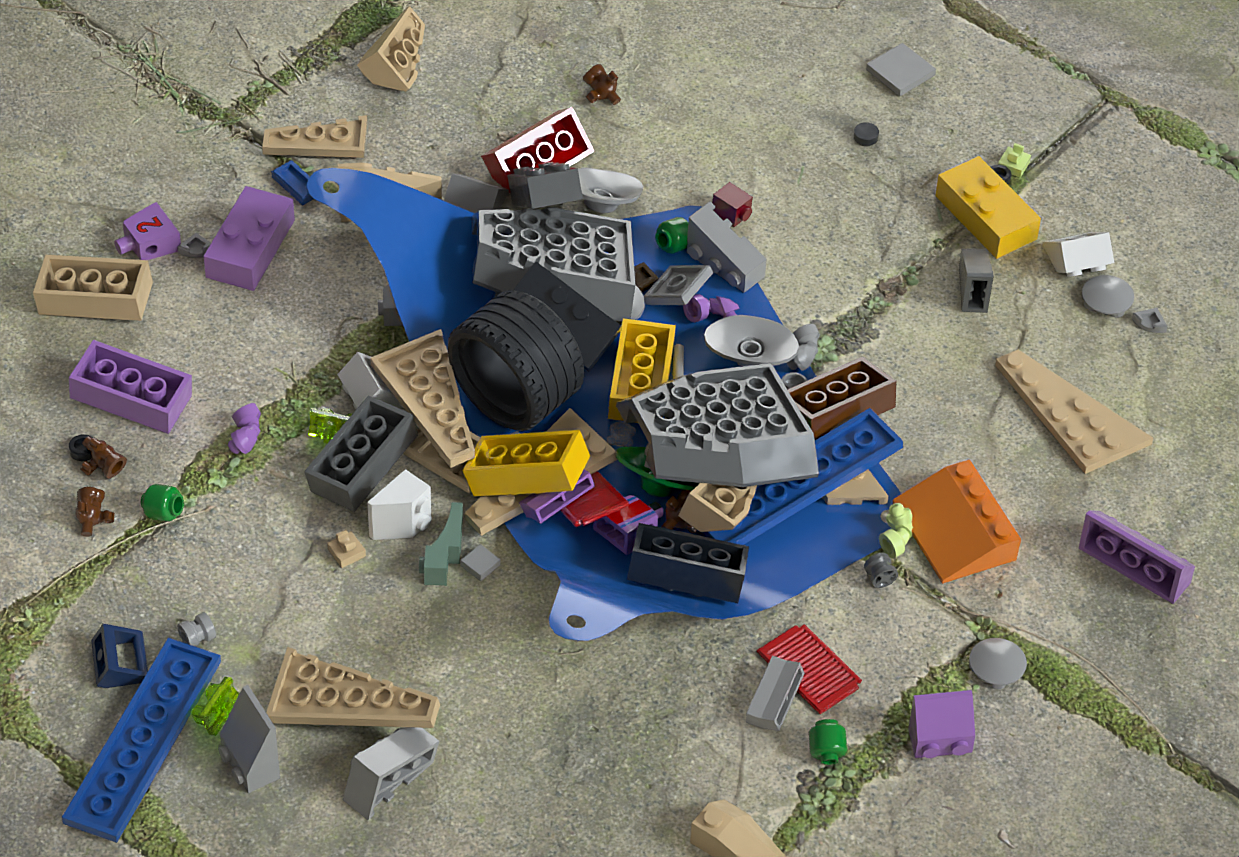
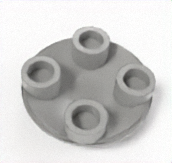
(1107, 295)
(997, 662)

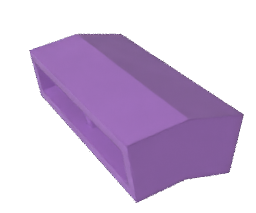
(547, 504)

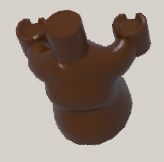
(603, 85)
(103, 457)
(89, 509)
(672, 511)

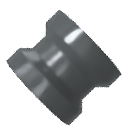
(881, 570)

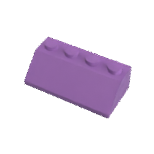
(1135, 556)

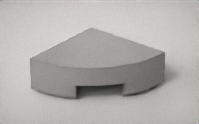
(194, 246)
(1150, 320)

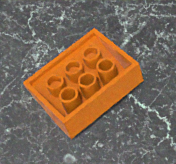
(959, 523)

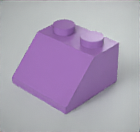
(942, 724)

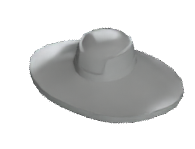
(608, 189)
(751, 340)

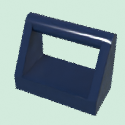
(105, 658)

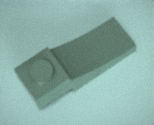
(444, 550)

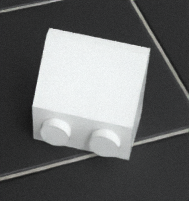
(1080, 252)
(361, 380)
(400, 508)

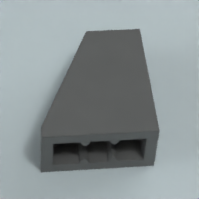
(975, 280)

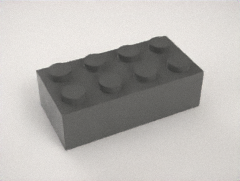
(544, 185)
(361, 453)

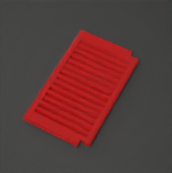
(595, 503)
(826, 676)

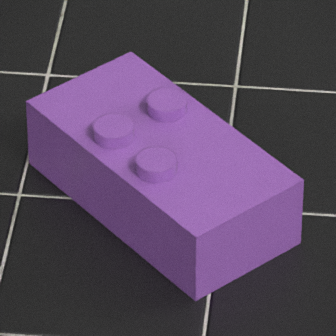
(249, 238)
(130, 386)

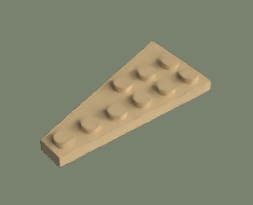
(426, 387)
(1077, 421)
(495, 510)
(338, 695)

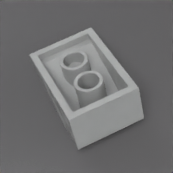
(250, 743)

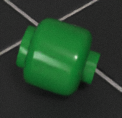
(672, 235)
(162, 502)
(827, 741)

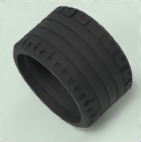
(515, 360)

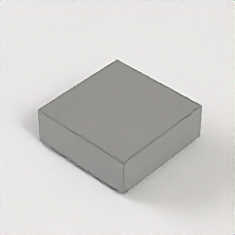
(480, 562)

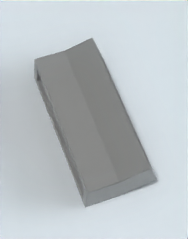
(775, 694)

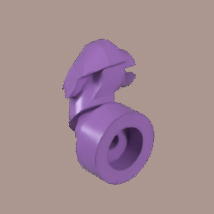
(699, 307)
(246, 437)

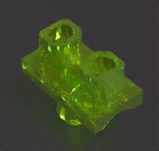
(326, 423)
(220, 703)

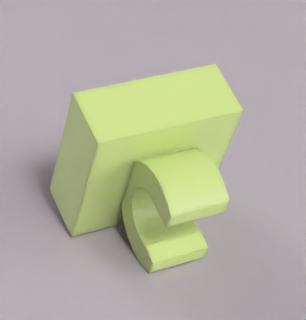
(1015, 160)

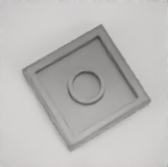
(901, 69)
(678, 285)

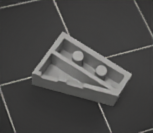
(717, 245)
(386, 766)

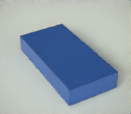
(293, 180)

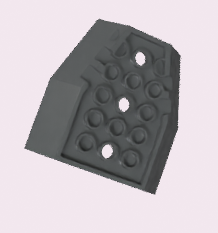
(575, 259)
(736, 443)

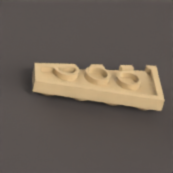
(327, 140)

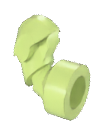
(895, 539)

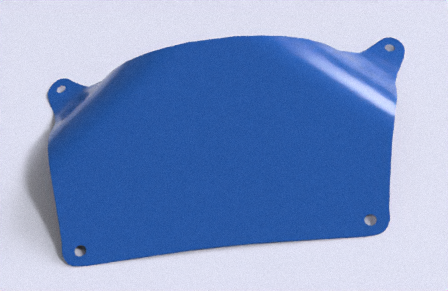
(429, 265)

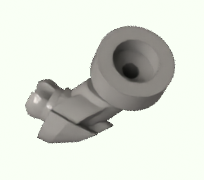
(807, 340)

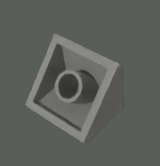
(474, 194)

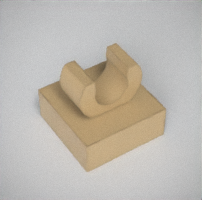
(346, 548)

